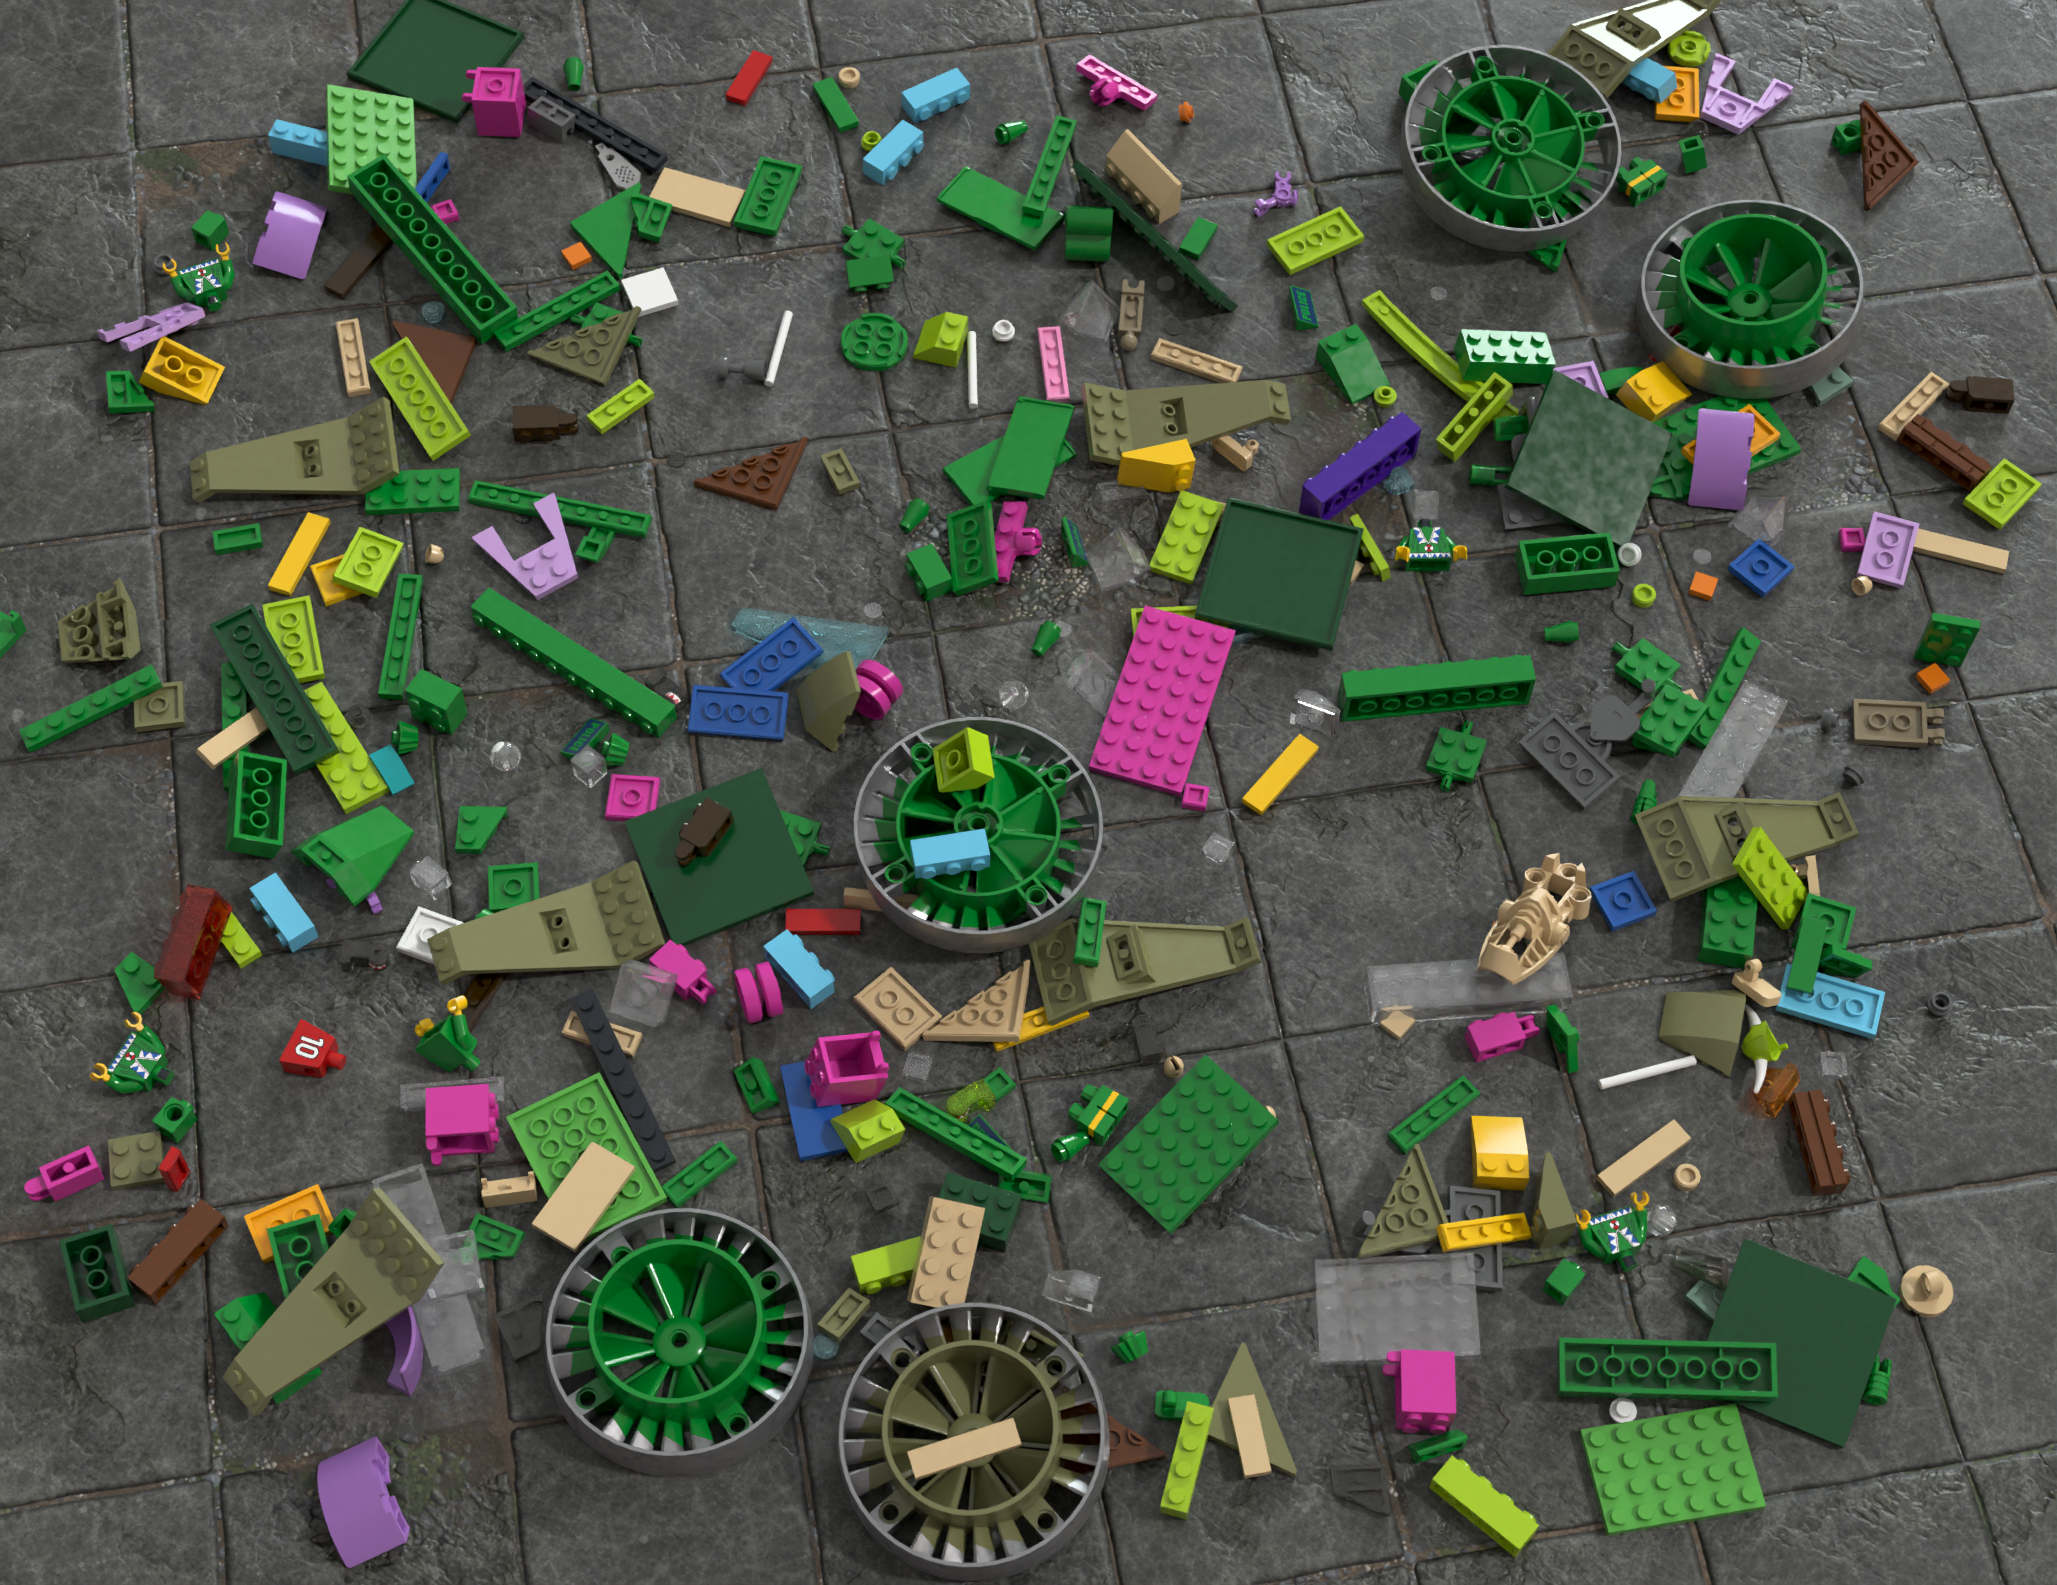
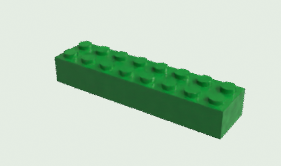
(1436, 688)
(1666, 1369)

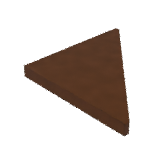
(1883, 156)
(442, 352)
(758, 479)
(1125, 1444)

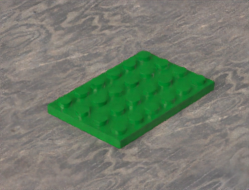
(1684, 430)
(1188, 1144)

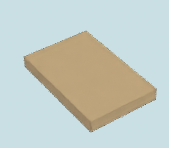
(897, 1008)

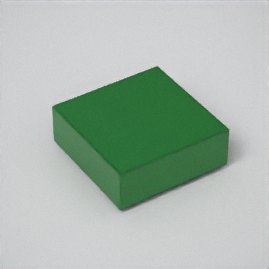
(999, 1083)

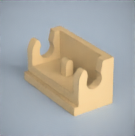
(509, 1191)

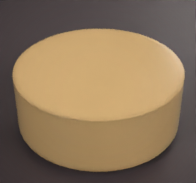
(849, 77)
(1686, 1177)

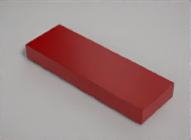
(749, 77)
(823, 921)

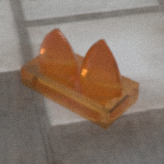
(1783, 1084)

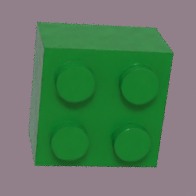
(436, 702)

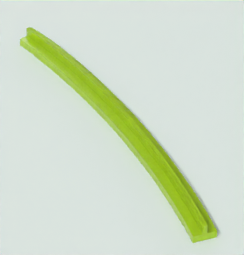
(1424, 349)

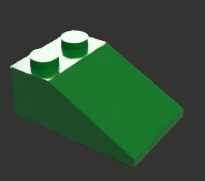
(1351, 363)

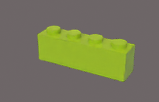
(1474, 417)
(885, 1266)
(1186, 1460)
(1484, 1506)

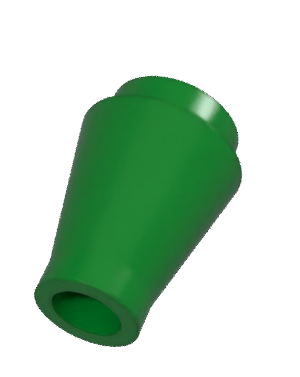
(573, 72)
(1010, 131)
(914, 514)
(1564, 632)
(1046, 637)
(1068, 1146)

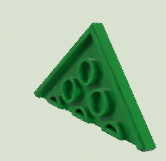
(609, 229)

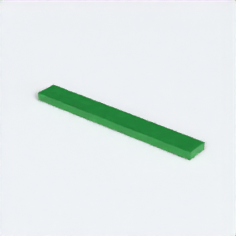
(571, 510)

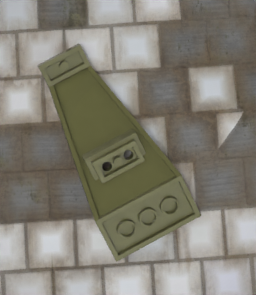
(1609, 53)
(1155, 416)
(325, 458)
(1697, 845)
(601, 920)
(1160, 956)
(354, 1288)

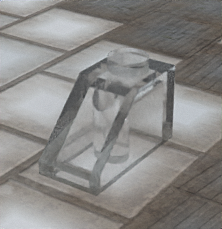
(1072, 1288)

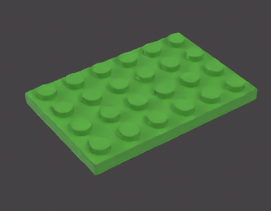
(364, 127)
(563, 1126)
(1672, 1469)

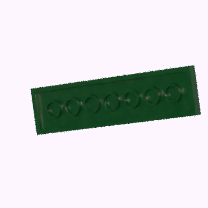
(274, 689)

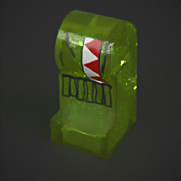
(970, 1100)

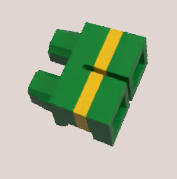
(1642, 181)
(1101, 1115)

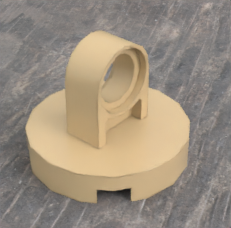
(1926, 1291)

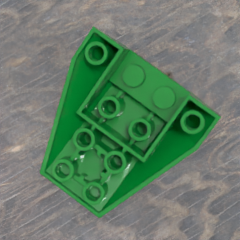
(357, 851)

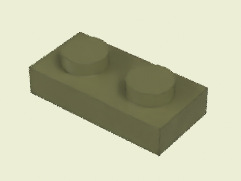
(840, 471)
(843, 1315)

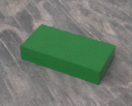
(1198, 238)
(237, 539)

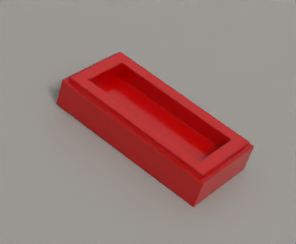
(174, 1169)

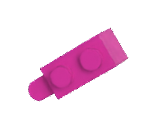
(690, 972)
(1499, 1035)
(65, 1176)

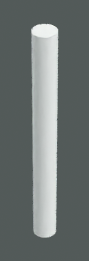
(778, 348)
(972, 370)
(1647, 1072)

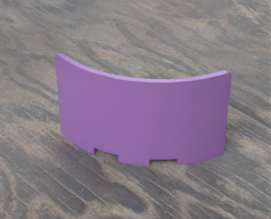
(290, 235)
(1721, 459)
(408, 1352)
(358, 1504)

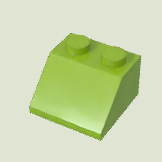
(942, 339)
(963, 761)
(868, 1129)

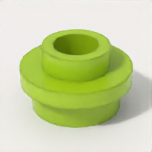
(870, 140)
(1385, 401)

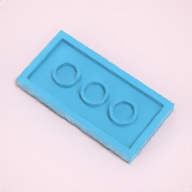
(1834, 1004)

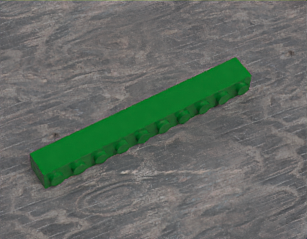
(573, 662)

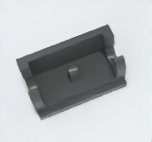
(551, 119)

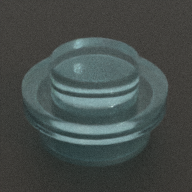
(433, 311)
(825, 1347)

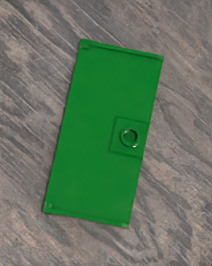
(998, 208)
(1030, 448)
(974, 470)

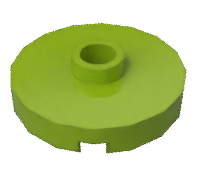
(1689, 49)

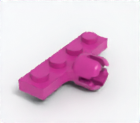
(1113, 85)
(1013, 539)

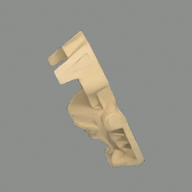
(1536, 918)

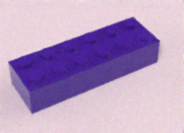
(1360, 468)

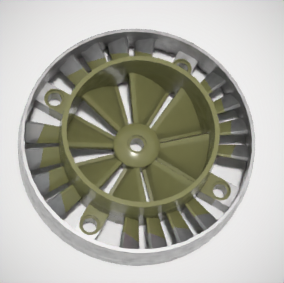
(1028, 1471)

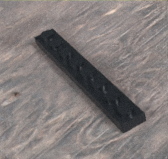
(600, 128)
(623, 1081)

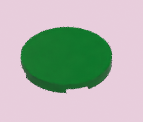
(874, 342)

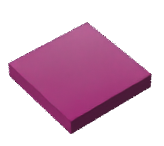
(631, 796)

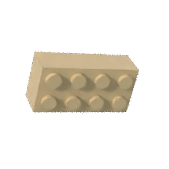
(945, 1253)

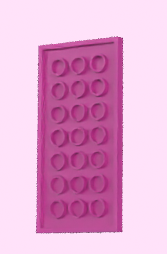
(1162, 701)

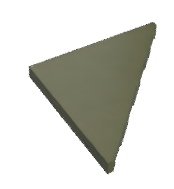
(591, 350)
(1408, 1213)
(1243, 1381)

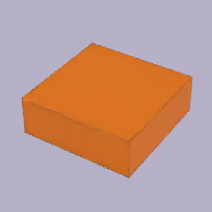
(576, 255)
(1703, 586)
(1932, 678)

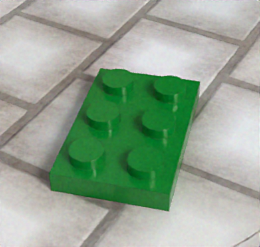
(1946, 639)
(1670, 720)

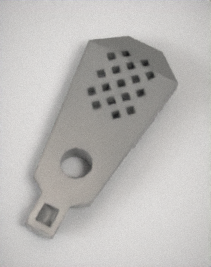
(619, 169)

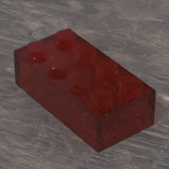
(193, 941)

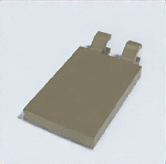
(1896, 723)

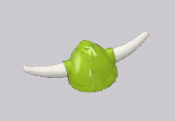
(1760, 1046)

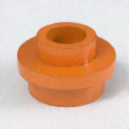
(1186, 112)

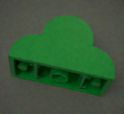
(1087, 233)

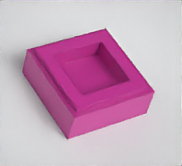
(446, 211)
(1851, 539)
(1195, 797)

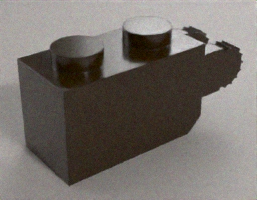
(1983, 394)
(542, 423)
(703, 831)

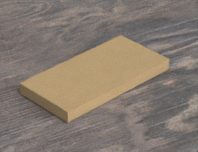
(698, 196)
(583, 1196)

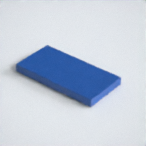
(773, 659)
(738, 712)
(811, 1124)

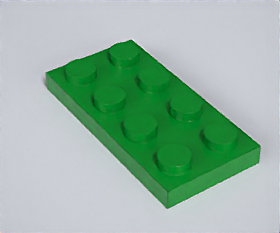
(768, 196)
(416, 493)
(972, 548)

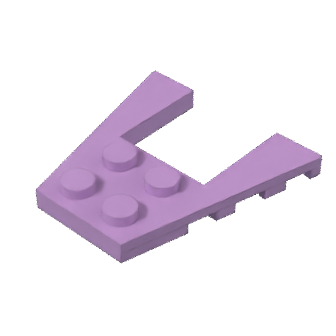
(1731, 109)
(163, 323)
(543, 568)

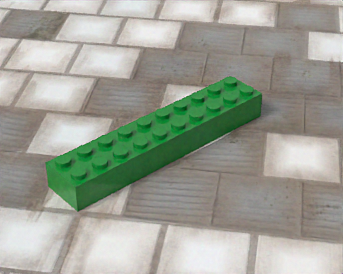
(432, 248)

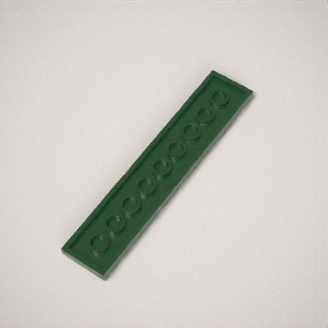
(1153, 237)

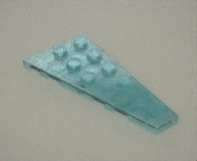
(831, 635)

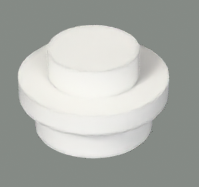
(1003, 330)
(1629, 554)
(1622, 1410)

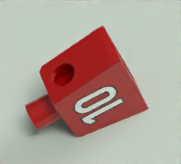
(311, 1052)

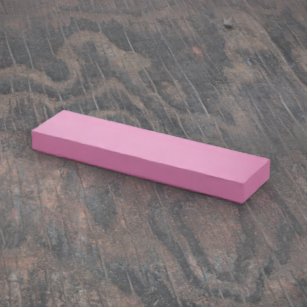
(1053, 364)

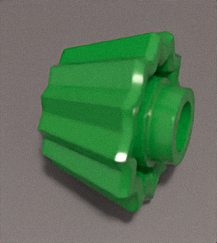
(404, 737)
(615, 750)
(1131, 1346)

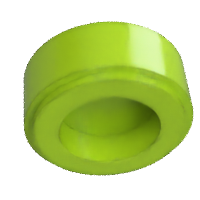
(1643, 595)

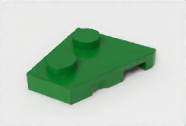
(650, 216)
(126, 394)
(476, 827)
(1844, 963)
(138, 982)
(495, 1238)

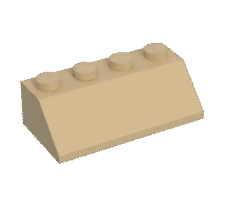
(1144, 177)

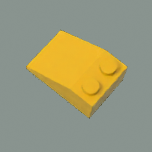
(181, 372)
(1653, 392)
(1158, 467)
(1499, 1153)

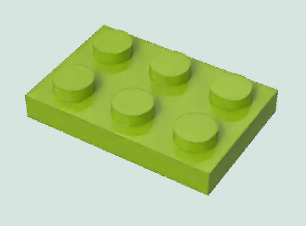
(2002, 494)
(367, 562)

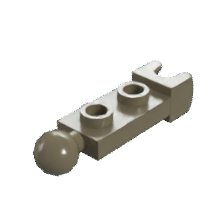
(1131, 315)

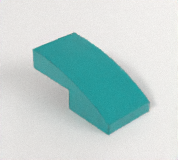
(392, 769)

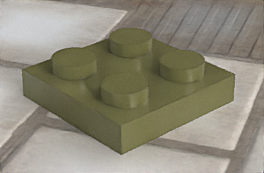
(161, 708)
(135, 1160)

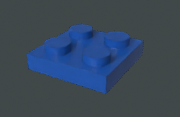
(1760, 568)
(1623, 901)

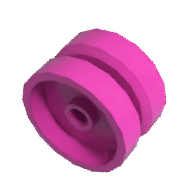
(878, 689)
(758, 992)

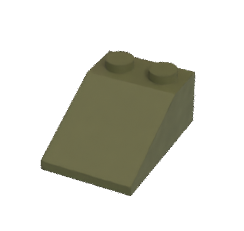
(1552, 1212)

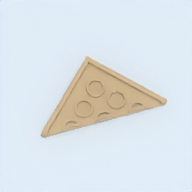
(990, 1014)

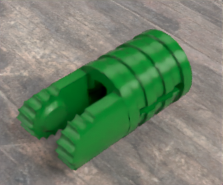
(1485, 474)
(1645, 799)
(1878, 1383)

